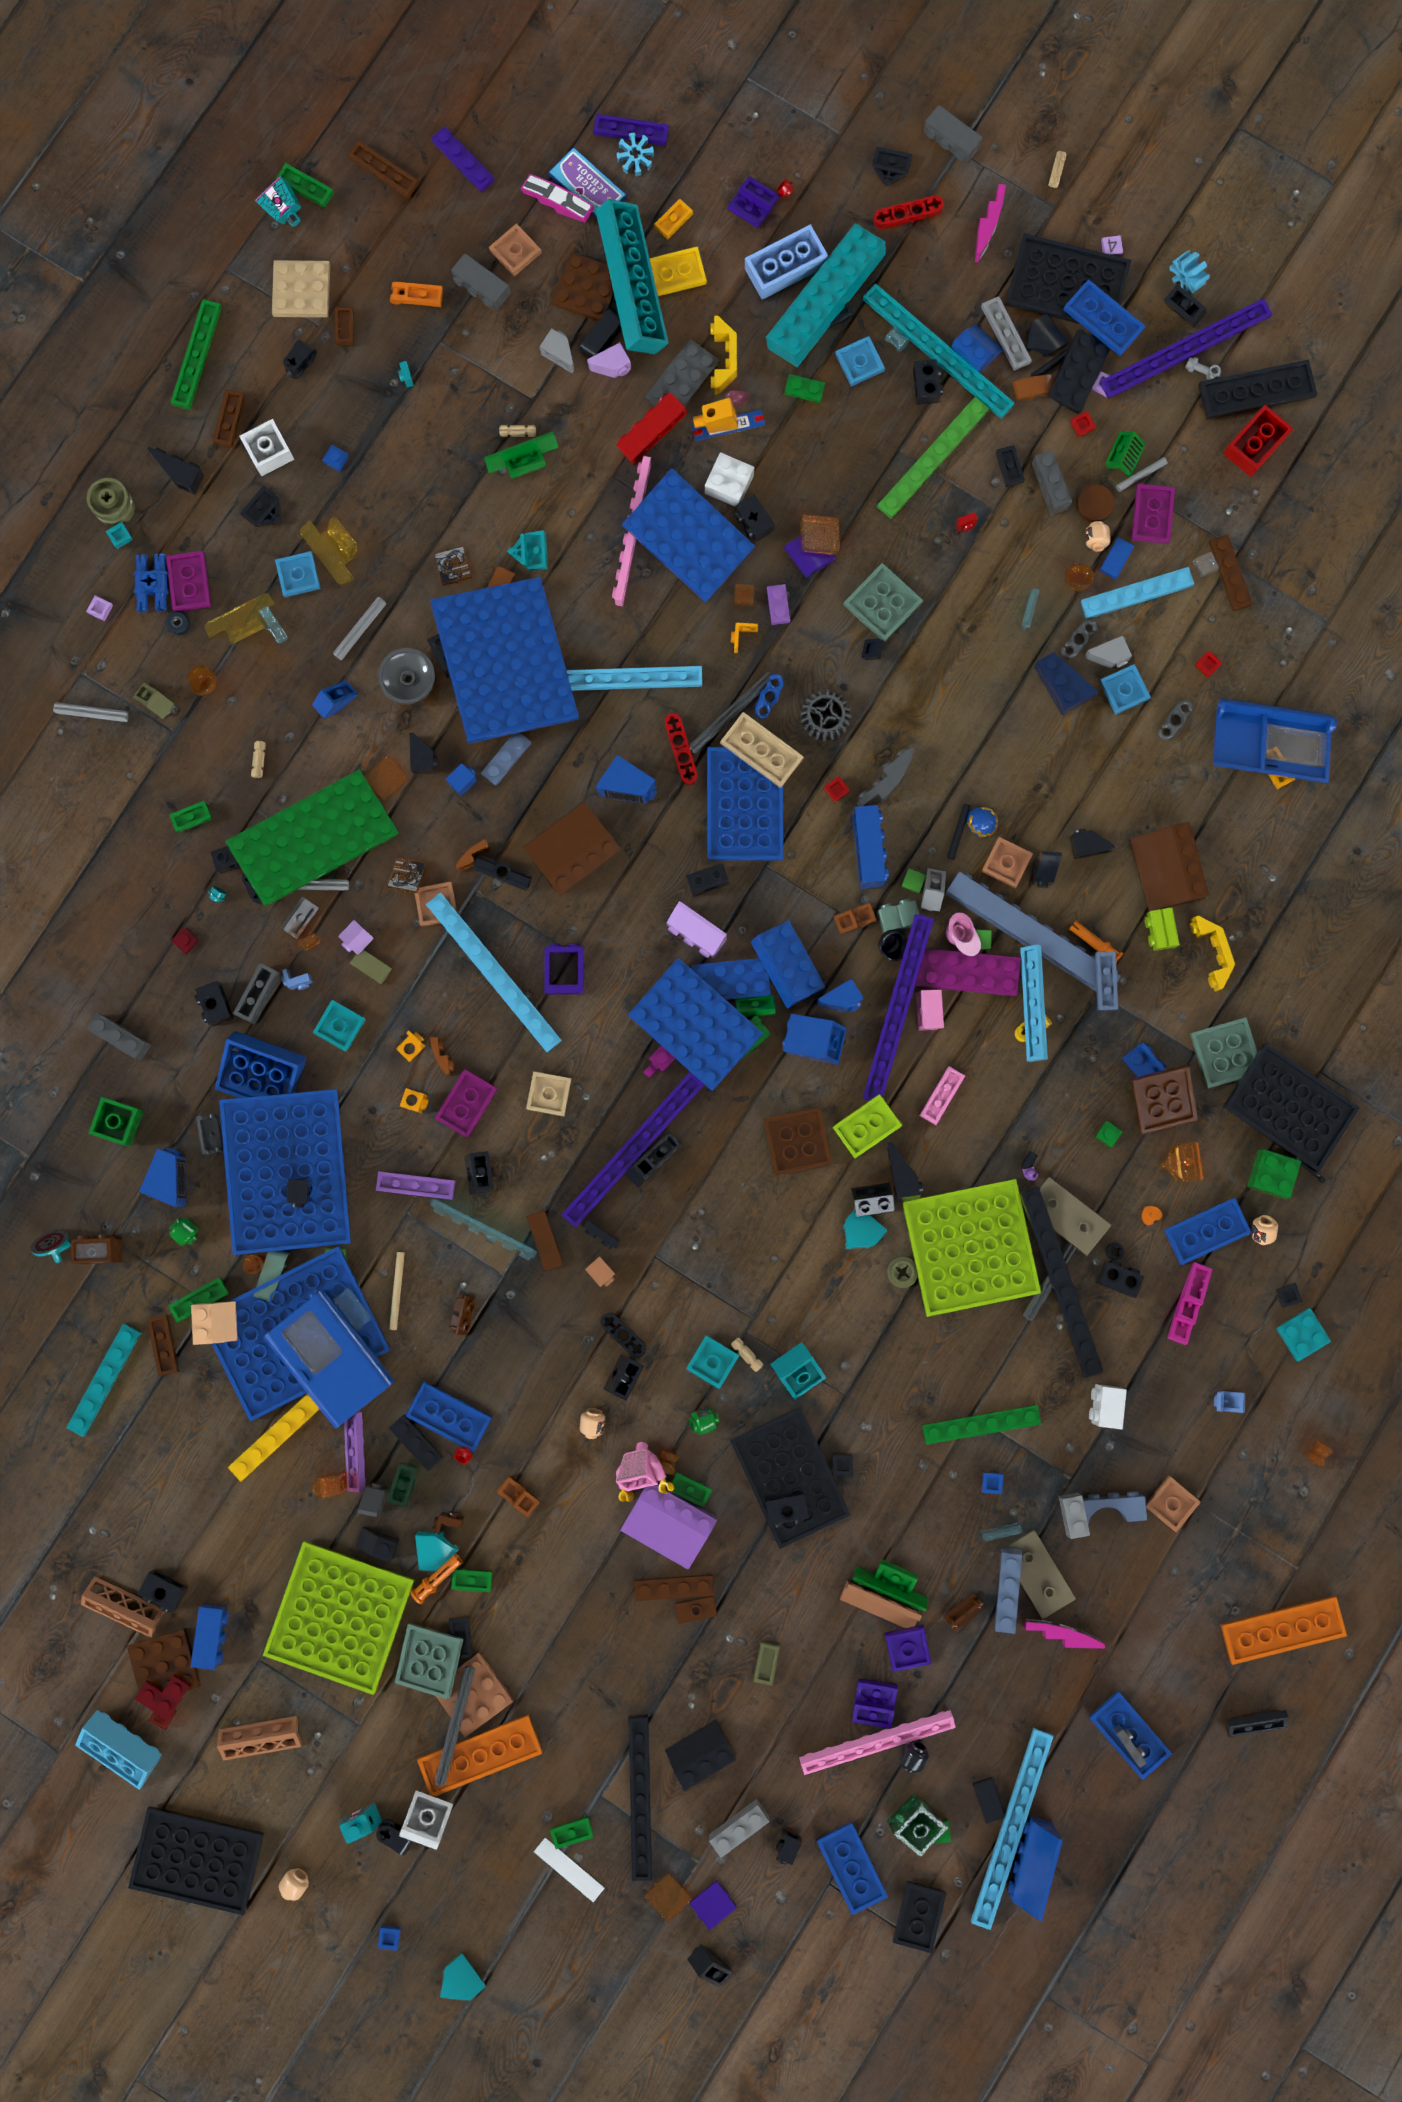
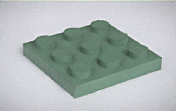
(883, 602)
(1224, 1051)
(429, 1661)

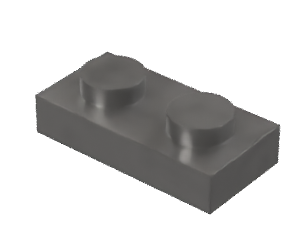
(299, 917)
(1135, 1751)

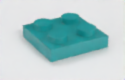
(339, 1026)
(1303, 1334)
(712, 1362)

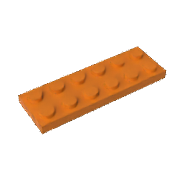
(1283, 1630)
(483, 1754)

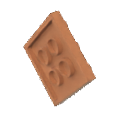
(485, 1697)

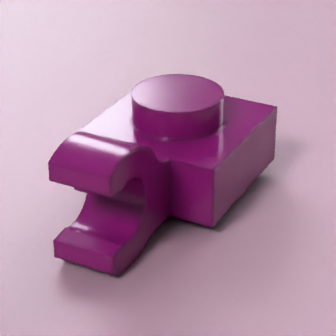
(660, 1060)

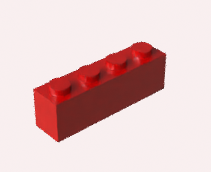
(651, 428)

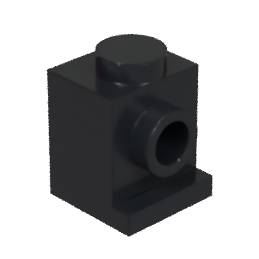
(788, 1847)

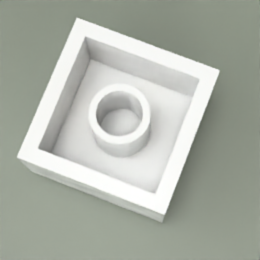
(266, 447)
(729, 480)
(1108, 1406)
(426, 1820)

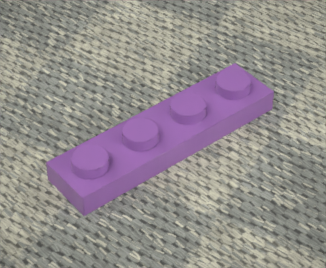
(415, 1185)
(354, 1453)

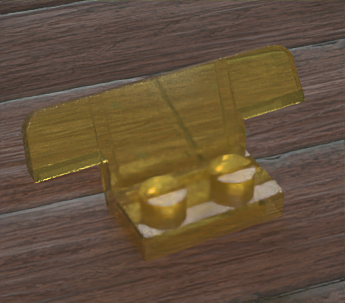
(332, 547)
(242, 620)

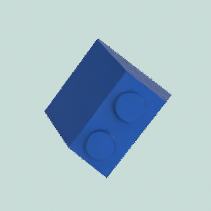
(976, 348)
(842, 998)

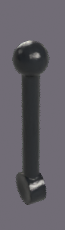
(1320, 1178)

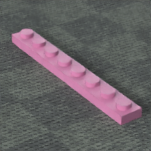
(629, 540)
(877, 1742)

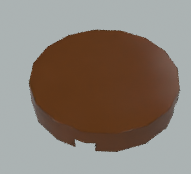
(1095, 503)

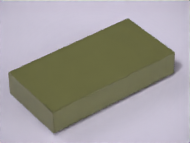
(371, 966)
(766, 1663)

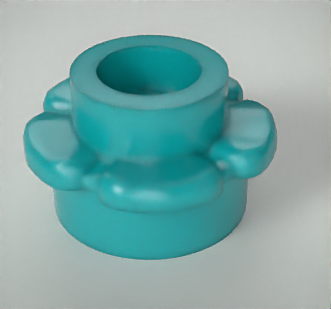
(217, 894)

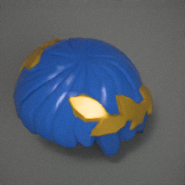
(982, 822)

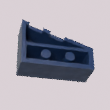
(1063, 683)

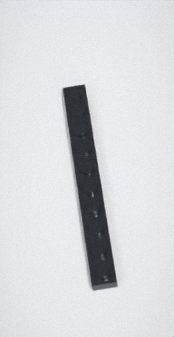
(1061, 1282)

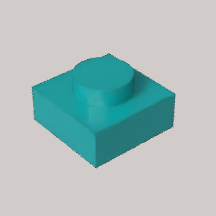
(405, 375)
(119, 535)

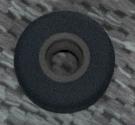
(182, 628)

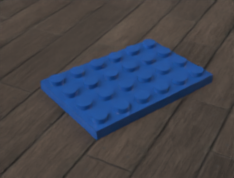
(688, 535)
(741, 811)
(695, 1024)

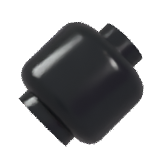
(914, 1757)

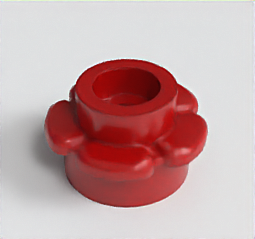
(785, 188)
(463, 1455)

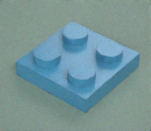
(860, 361)
(297, 574)
(1124, 689)

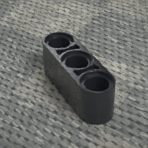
(602, 334)

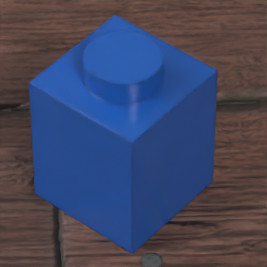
(461, 779)

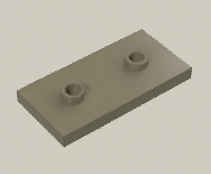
(1072, 1217)
(1041, 1576)

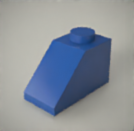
(334, 698)

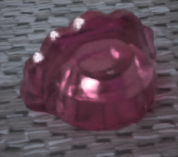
(737, 397)

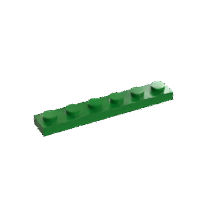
(196, 354)
(981, 1424)

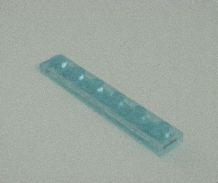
(476, 1226)

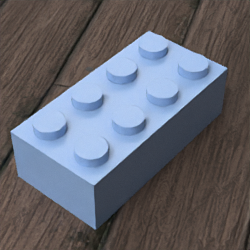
(785, 262)

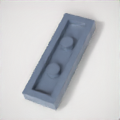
(506, 758)
(1106, 981)

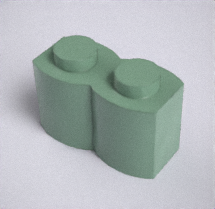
(897, 916)

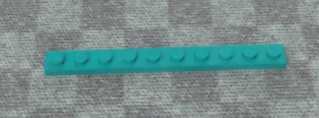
(937, 349)

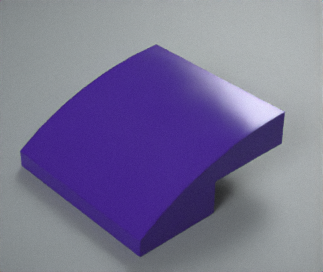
(753, 202)
(807, 561)
(874, 1703)

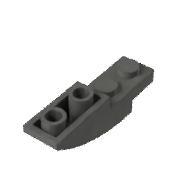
(893, 775)

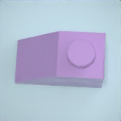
(610, 362)

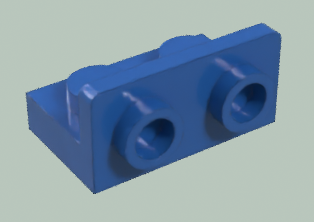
(1142, 1060)

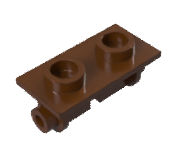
(465, 1306)
(964, 1612)

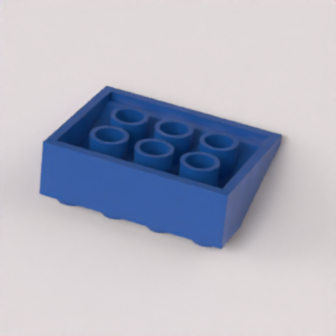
(257, 1068)
(1035, 1866)

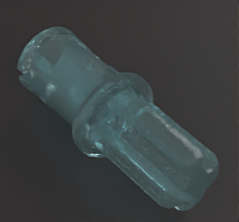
(273, 624)

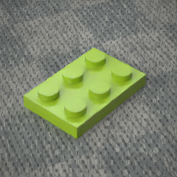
(867, 1126)

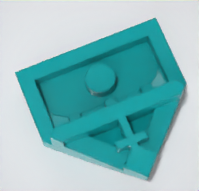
(531, 550)
(862, 1231)
(433, 1550)
(460, 1980)

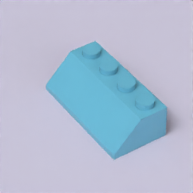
(118, 1749)

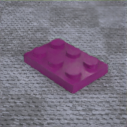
(1153, 513)
(188, 581)
(466, 1103)

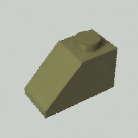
(153, 700)

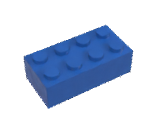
(869, 847)
(787, 964)

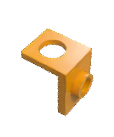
(741, 627)
(416, 1040)
(421, 1104)

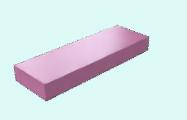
(942, 1095)

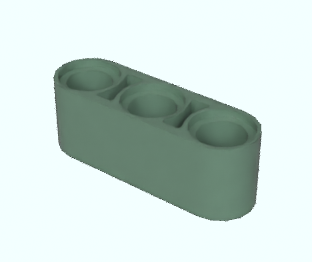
(271, 1269)

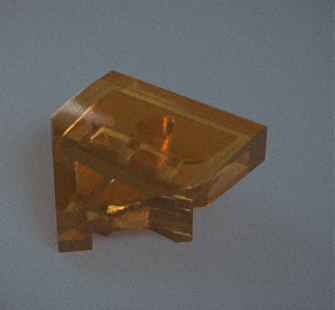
(1184, 1162)

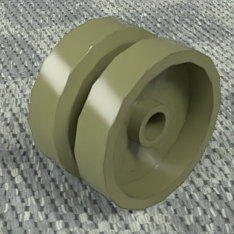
(110, 501)

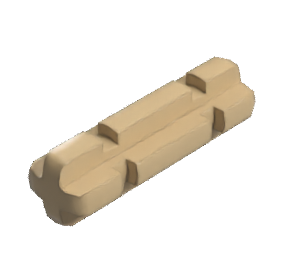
(1057, 169)
(517, 431)
(258, 759)
(747, 1354)

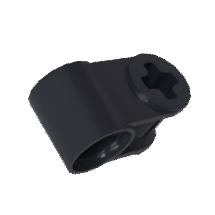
(299, 359)
(392, 1838)

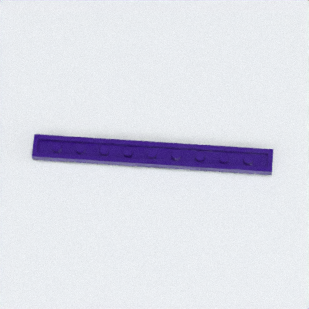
(1186, 348)
(898, 1007)
(632, 1149)

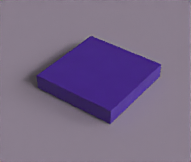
(908, 1648)

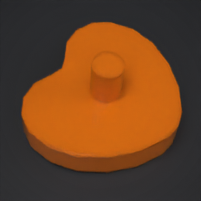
(1150, 1214)

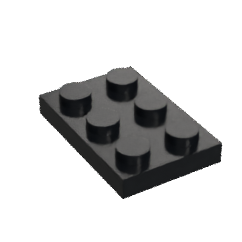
(919, 1916)

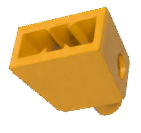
(717, 416)

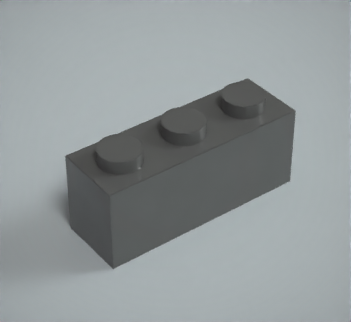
(952, 134)
(480, 282)
(1051, 482)
(257, 993)
(118, 1036)

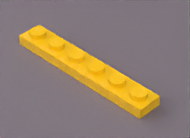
(273, 1438)

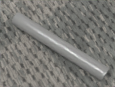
(1143, 473)

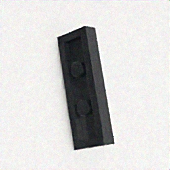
(416, 1442)
(1257, 1723)

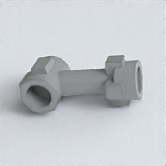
(1211, 372)

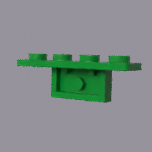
(522, 457)
(894, 1583)

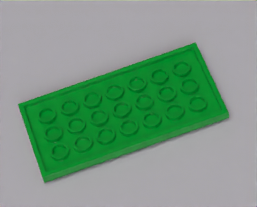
(311, 838)

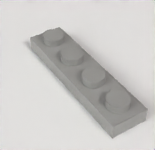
(1006, 333)

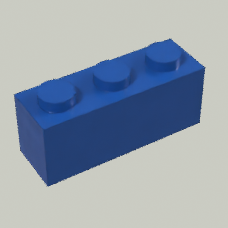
(209, 1636)

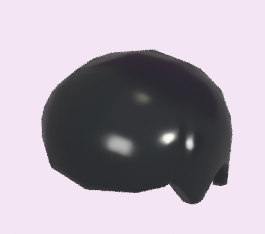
(892, 945)

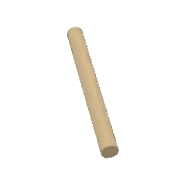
(396, 1291)

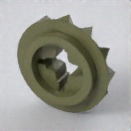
(911, 1271)

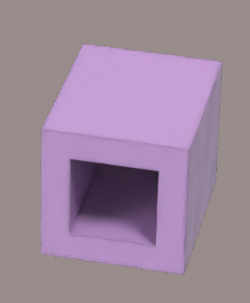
(355, 938)

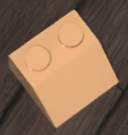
(214, 1322)

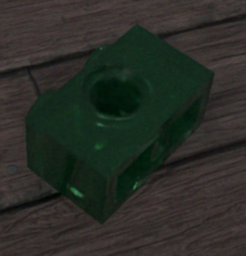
(403, 1484)

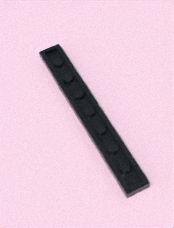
(640, 1798)

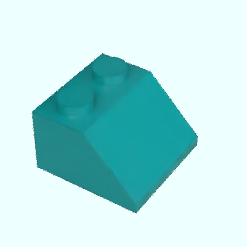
(798, 1370)

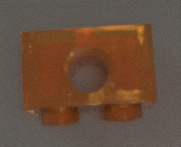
(330, 1485)

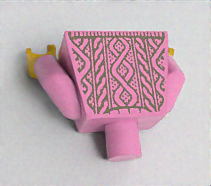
(640, 1470)

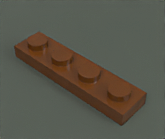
(383, 169)
(1230, 572)
(674, 1587)

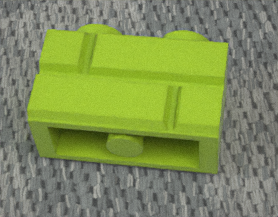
(1162, 929)

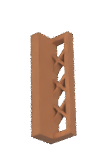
(879, 1605)
(119, 1613)
(257, 1735)

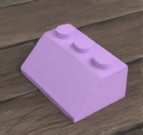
(696, 930)

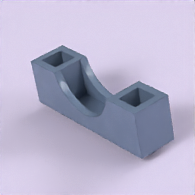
(1130, 1506)
(1008, 1590)

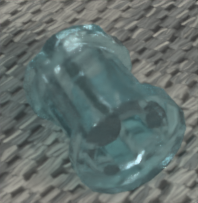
(897, 339)

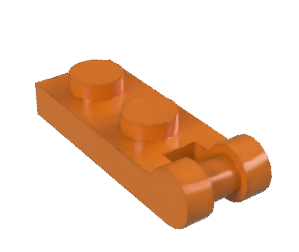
(416, 294)

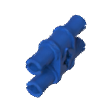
(158, 587)

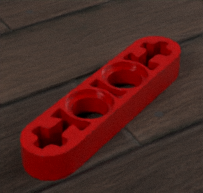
(906, 208)
(679, 749)

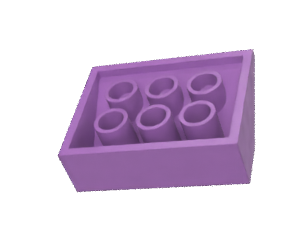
(669, 1525)

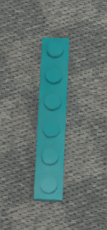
(104, 1380)

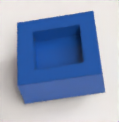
(335, 458)
(992, 1483)
(389, 1937)

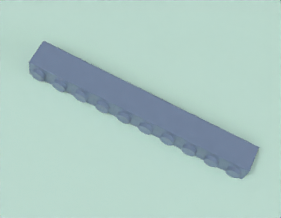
(1024, 928)

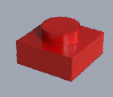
(1082, 424)
(966, 522)
(1208, 664)
(836, 789)

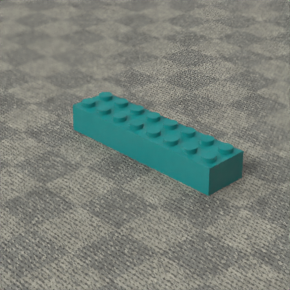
(631, 276)
(826, 295)

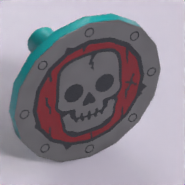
(51, 1243)

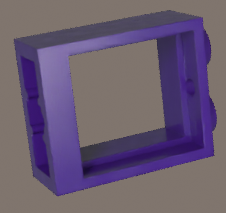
(564, 989)

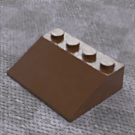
(571, 848)
(1169, 867)

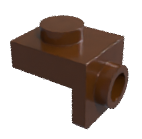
(451, 1519)

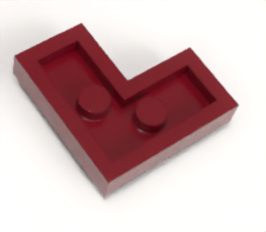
(163, 1701)

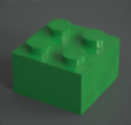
(116, 1122)
(1274, 1174)

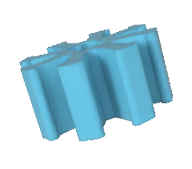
(639, 149)
(1189, 271)

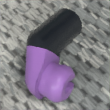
(1028, 1168)

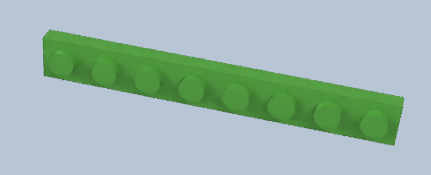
(933, 457)

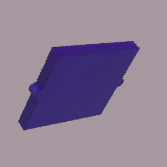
(713, 1905)

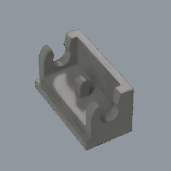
(210, 1134)

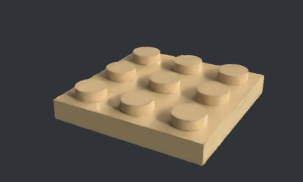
(301, 288)

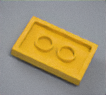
(678, 271)

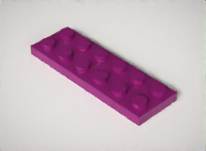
(969, 973)

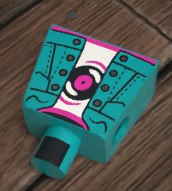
(280, 202)
(358, 1824)

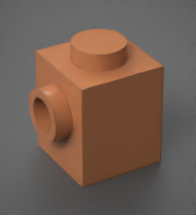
(601, 1272)

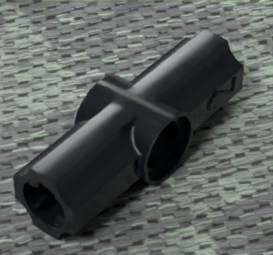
(491, 868)

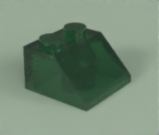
(917, 1824)

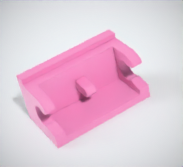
(929, 1010)

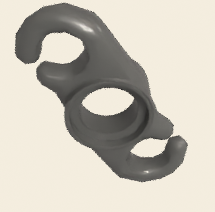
(1079, 631)
(1178, 712)

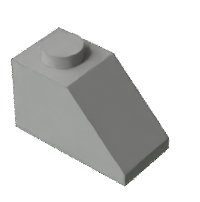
(557, 349)
(1110, 653)
(933, 890)

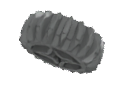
(819, 712)

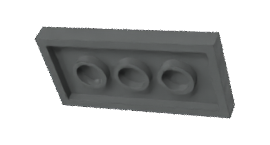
(684, 374)

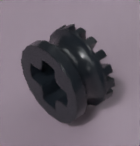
(1115, 1245)

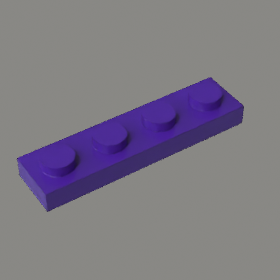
(621, 128)
(462, 159)

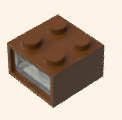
(96, 1251)

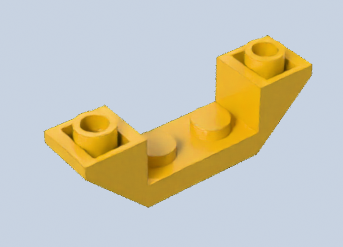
(726, 334)
(1201, 927)

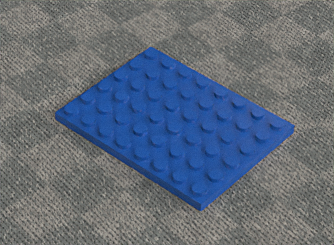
(504, 659)
(279, 1141)
(251, 1364)

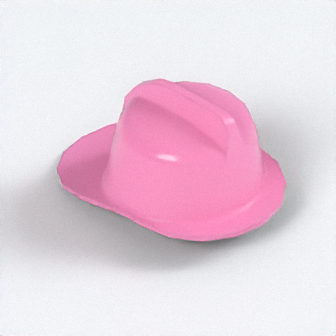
(963, 934)

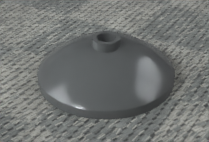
(401, 665)

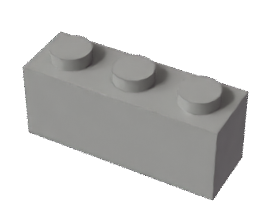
(739, 1828)

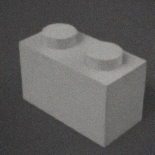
(1074, 1515)

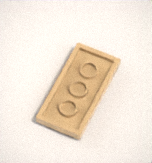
(761, 750)

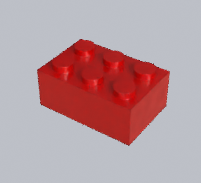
(1258, 441)

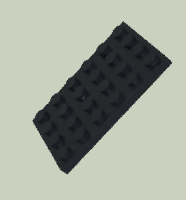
(1053, 272)
(1291, 1107)
(784, 1461)
(196, 1860)

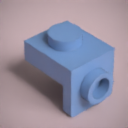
(300, 982)
(1230, 1401)

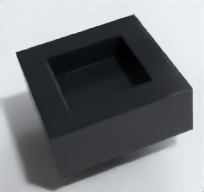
(872, 649)
(1289, 1295)
(842, 1464)

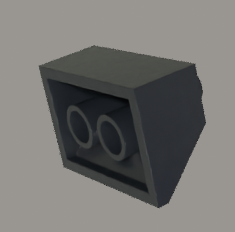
(700, 1755)

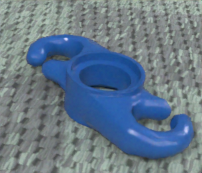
(775, 690)

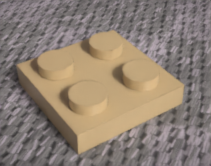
(548, 1094)

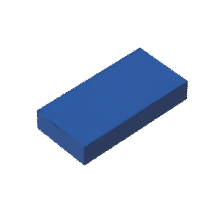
(1116, 558)

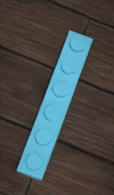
(1137, 593)
(1034, 1003)

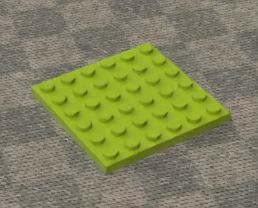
(971, 1247)
(338, 1617)

